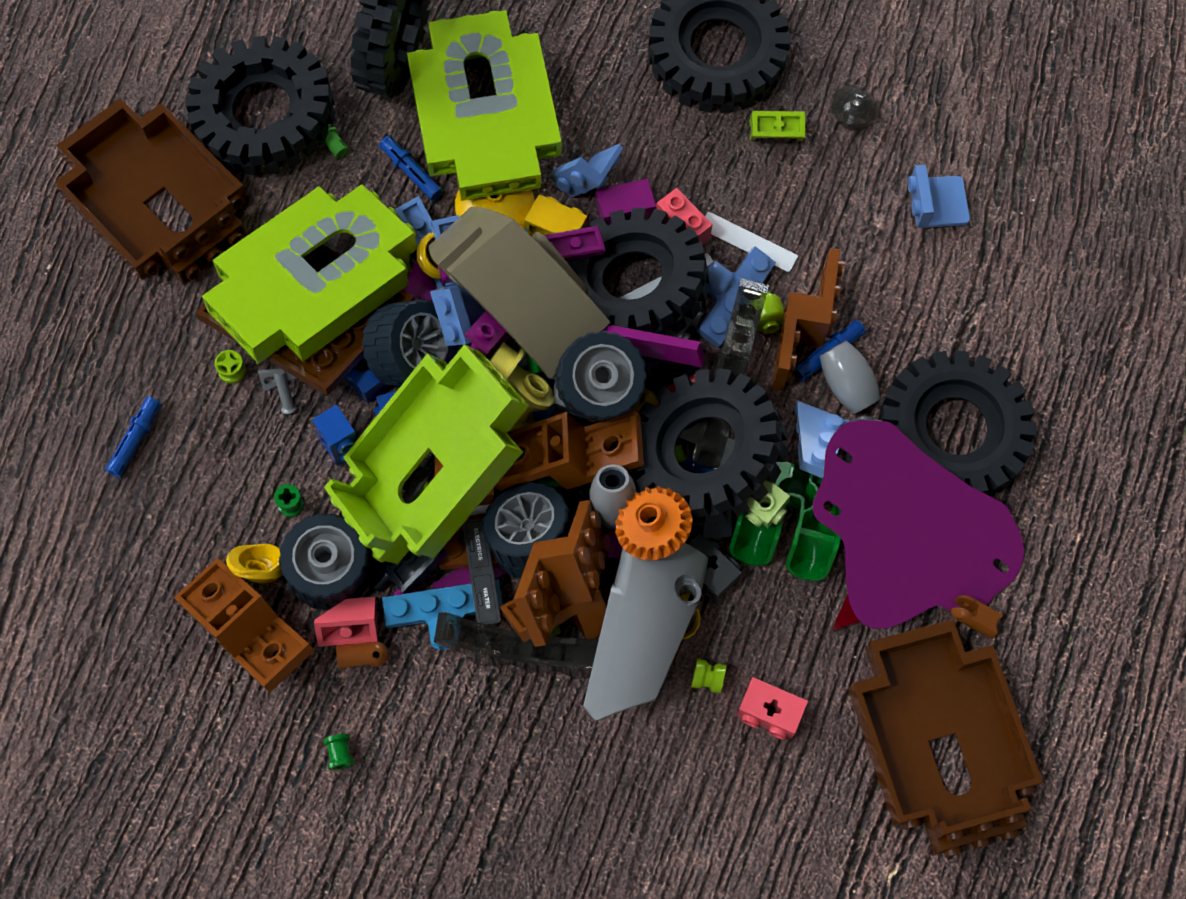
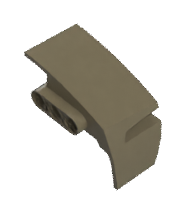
(518, 283)

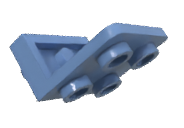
(581, 177)
(937, 199)
(456, 312)

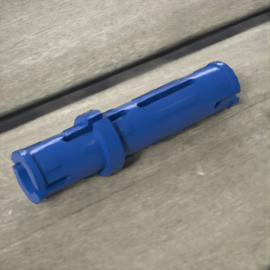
(409, 167)
(812, 362)
(130, 442)

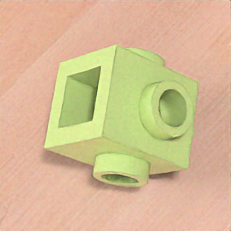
(774, 513)

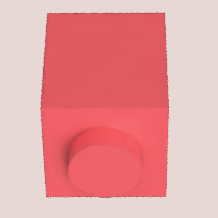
(348, 623)

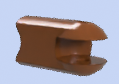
(976, 615)
(361, 654)

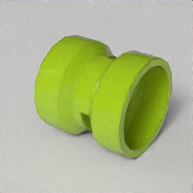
(708, 676)

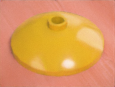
(514, 205)

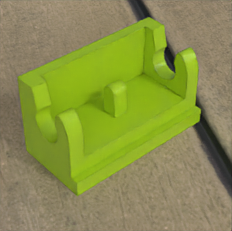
(777, 124)

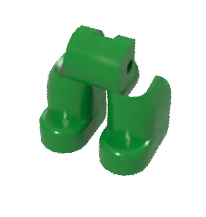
(813, 543)

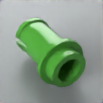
(335, 143)

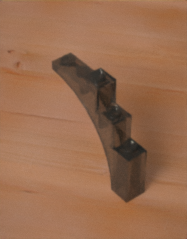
(734, 357)
(504, 647)

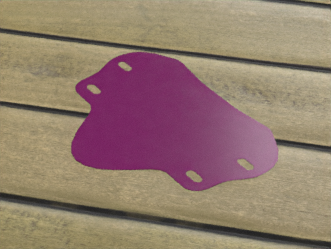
(911, 527)

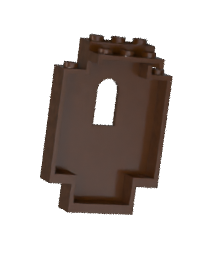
(130, 160)
(930, 691)

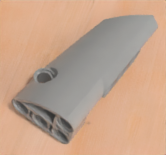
(643, 629)

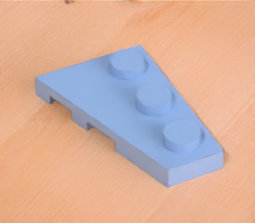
(814, 431)

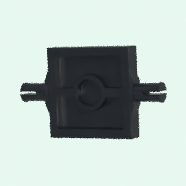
(408, 571)

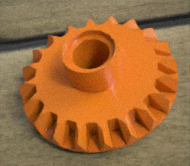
(661, 536)

